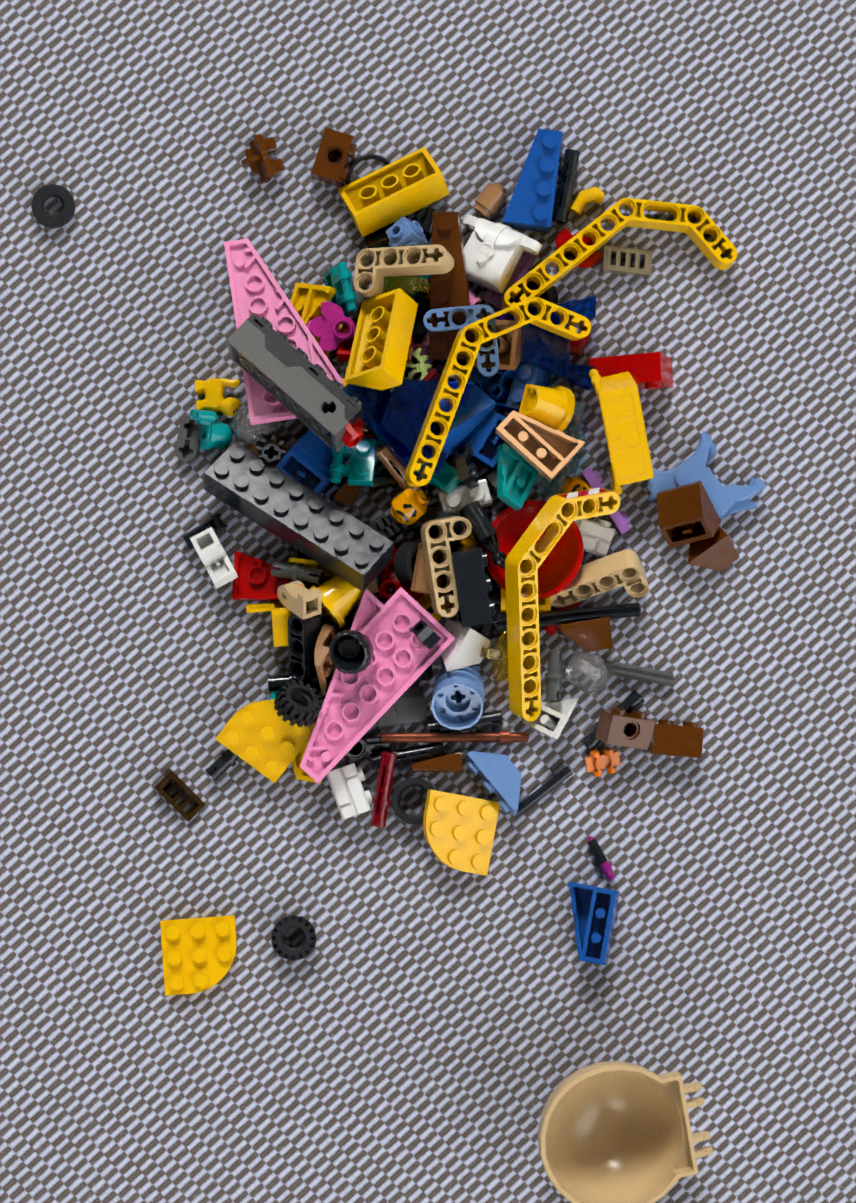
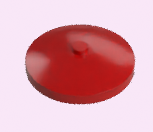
(560, 565)

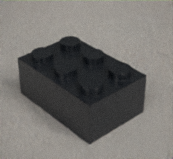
(472, 585)

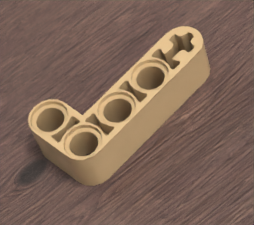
(433, 260)
(445, 565)
(604, 575)

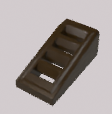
(164, 779)

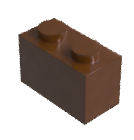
(677, 740)

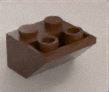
(686, 514)

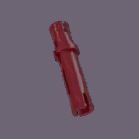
(383, 789)

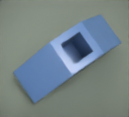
(499, 777)

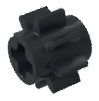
(273, 453)

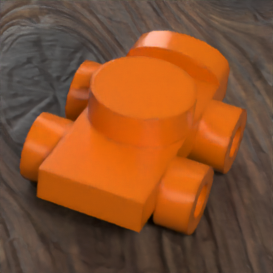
(600, 760)

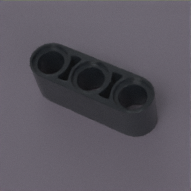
(301, 645)

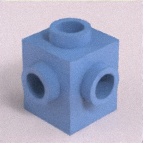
(406, 233)

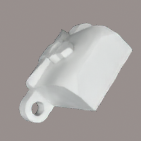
(494, 252)

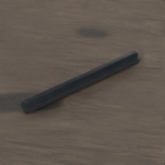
(579, 615)

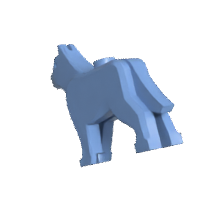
(725, 499)

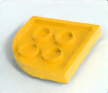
(264, 738)
(460, 830)
(197, 952)

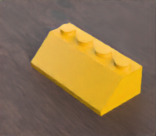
(394, 191)
(382, 341)

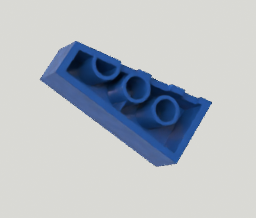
(535, 191)

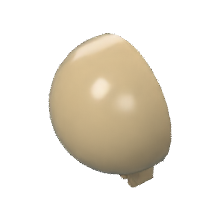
(619, 1134)

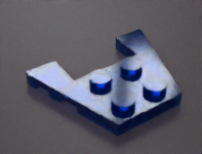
(552, 351)
(408, 410)

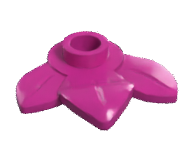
(328, 326)

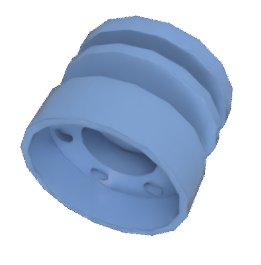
(455, 708)

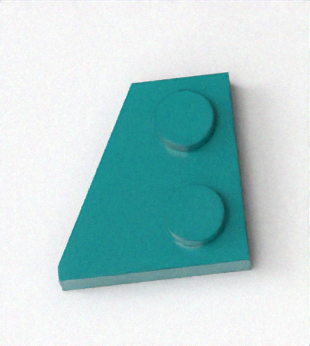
(514, 477)

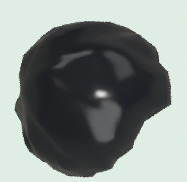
(351, 651)

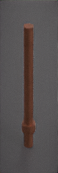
(503, 737)

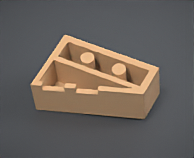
(538, 444)

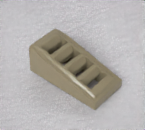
(617, 269)

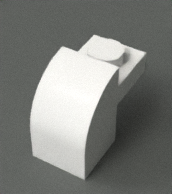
(214, 557)

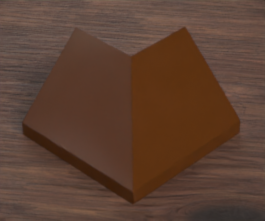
(589, 634)

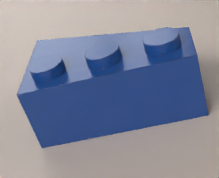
(594, 920)

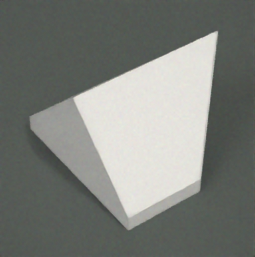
(465, 648)
(553, 717)

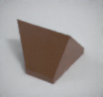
(713, 552)

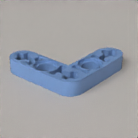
(470, 312)

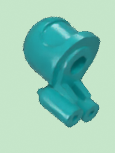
(212, 433)

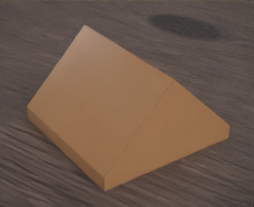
(508, 347)

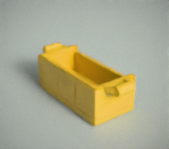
(623, 428)

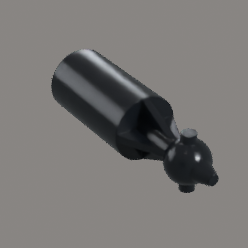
(484, 531)

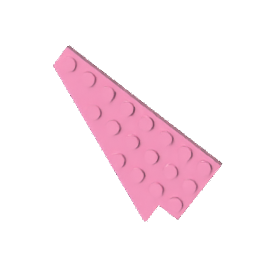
(259, 293)
(362, 698)

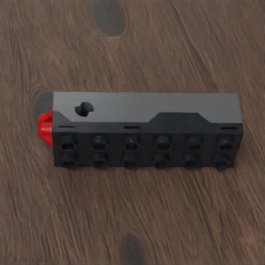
(297, 383)

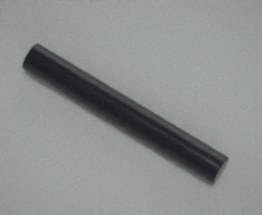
(542, 791)

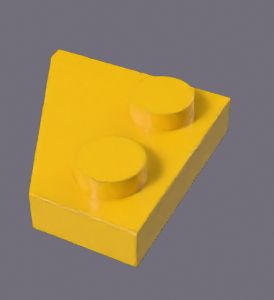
(308, 299)

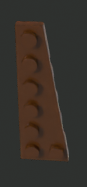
(448, 288)

